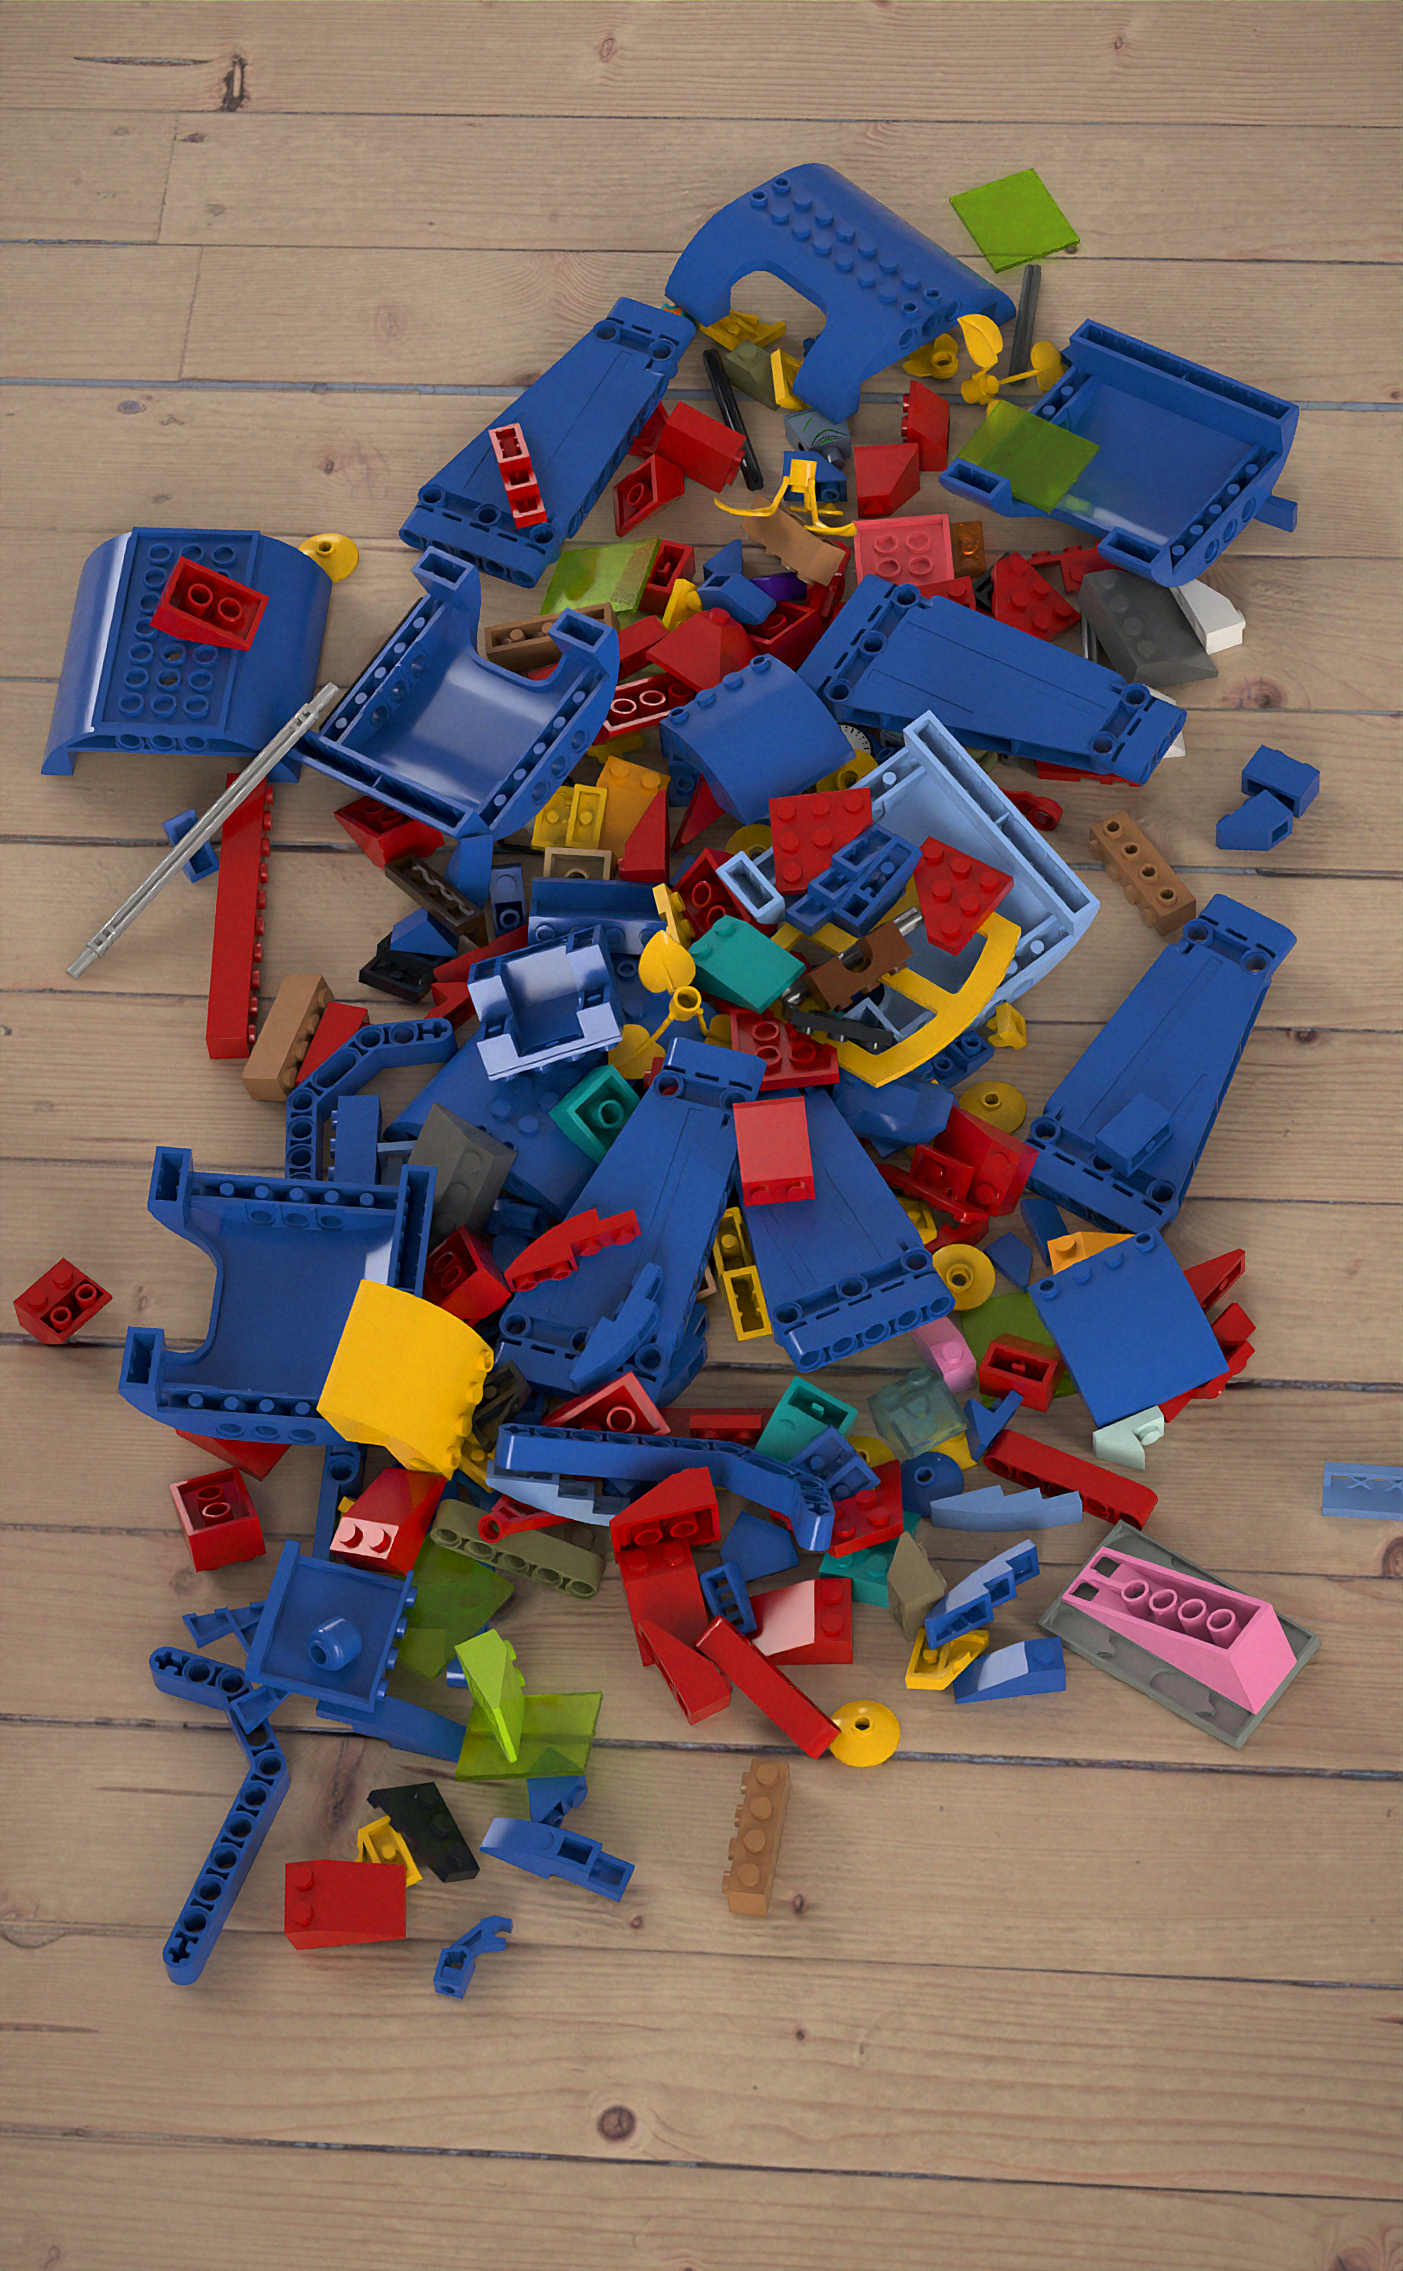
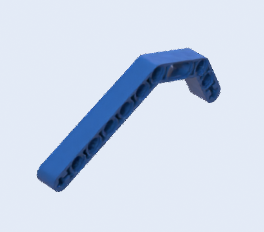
(364, 1056)
(657, 1457)
(176, 1674)

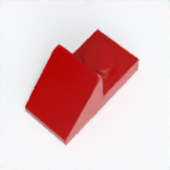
(452, 1003)

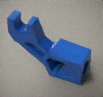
(478, 1940)

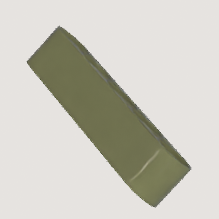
(521, 1553)

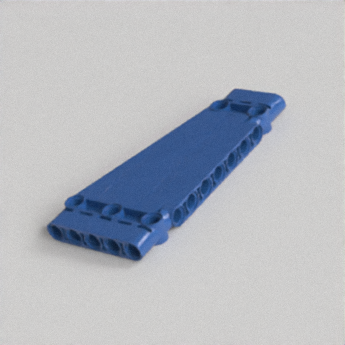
(577, 434)
(985, 682)
(1178, 1045)
(677, 1175)
(841, 1264)

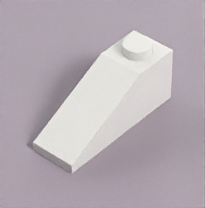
(1210, 615)

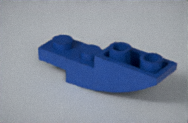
(614, 1342)
(687, 1359)
(558, 1852)

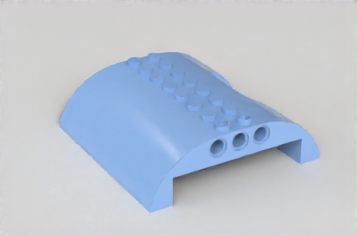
(946, 795)

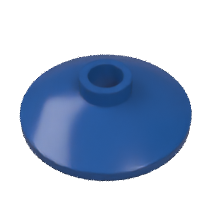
(944, 1483)

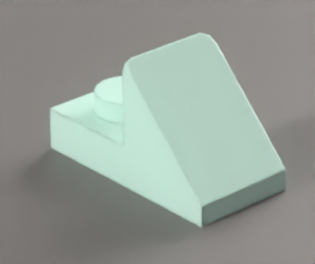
(1123, 1439)

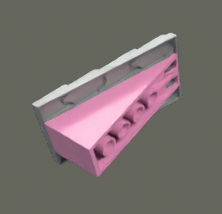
(1179, 1634)

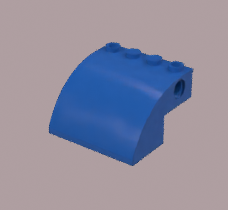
(757, 737)
(546, 1004)
(1128, 1328)

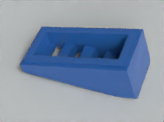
(737, 1585)

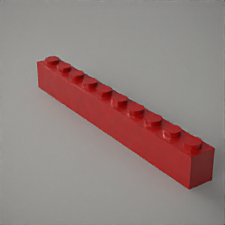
(239, 924)

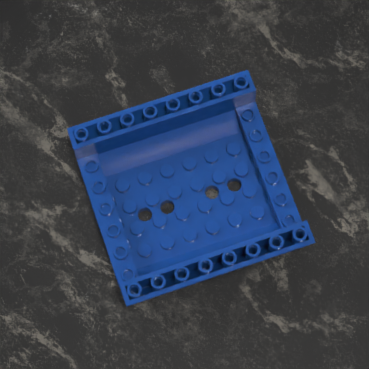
(222, 696)

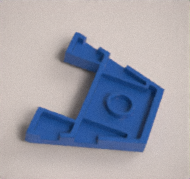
(260, 1703)

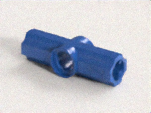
(516, 1218)

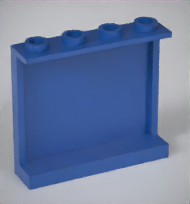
(572, 904)
(308, 1594)

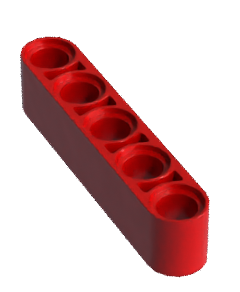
(633, 645)
(1059, 1473)
(767, 1687)

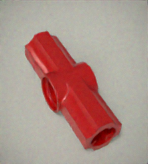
(824, 597)

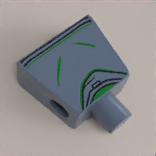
(813, 432)

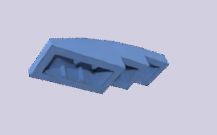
(556, 1495)
(993, 1512)

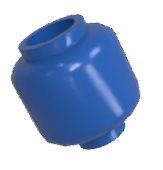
(334, 1643)

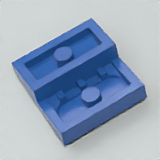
(837, 1463)

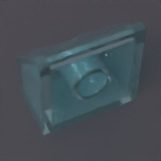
(917, 1412)

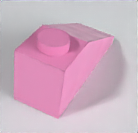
(947, 1353)

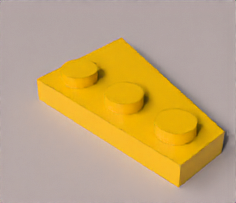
(669, 910)

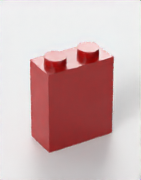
(702, 447)

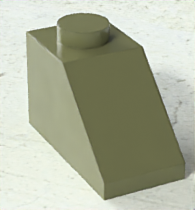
(751, 372)

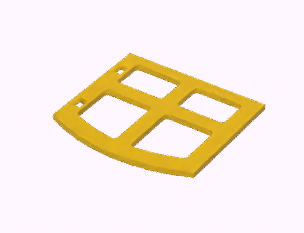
(953, 1011)

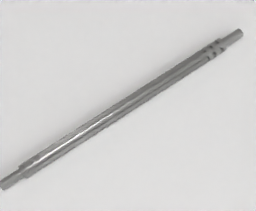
(202, 830)

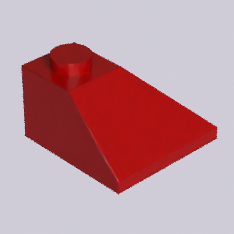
(885, 478)
(646, 493)

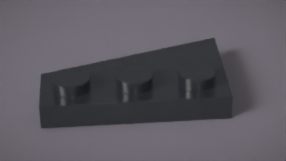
(871, 1035)
(430, 1826)

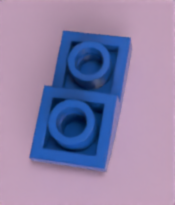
(683, 780)
(960, 1059)

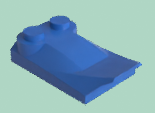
(896, 1112)

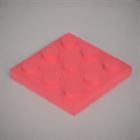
(904, 549)

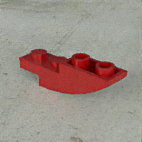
(555, 1251)

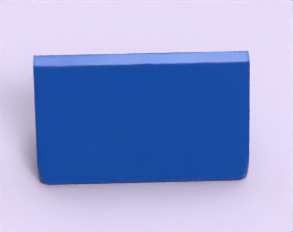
(1043, 1224)

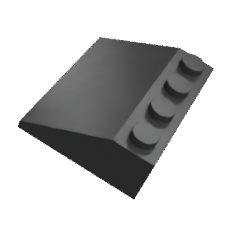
(1143, 630)
(468, 1174)

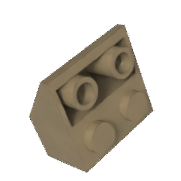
(912, 1586)

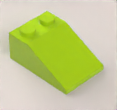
(495, 1687)

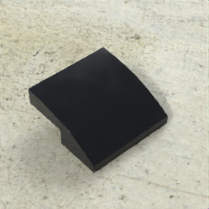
(401, 972)

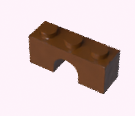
(882, 952)

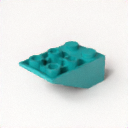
(801, 1417)

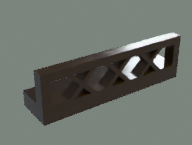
(438, 898)

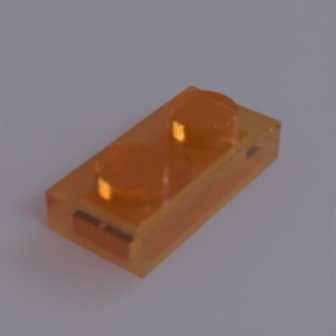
(967, 549)

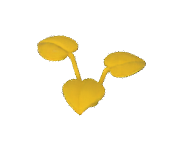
(983, 344)
(802, 481)
(661, 968)

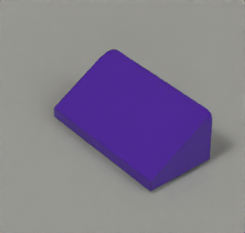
(781, 585)

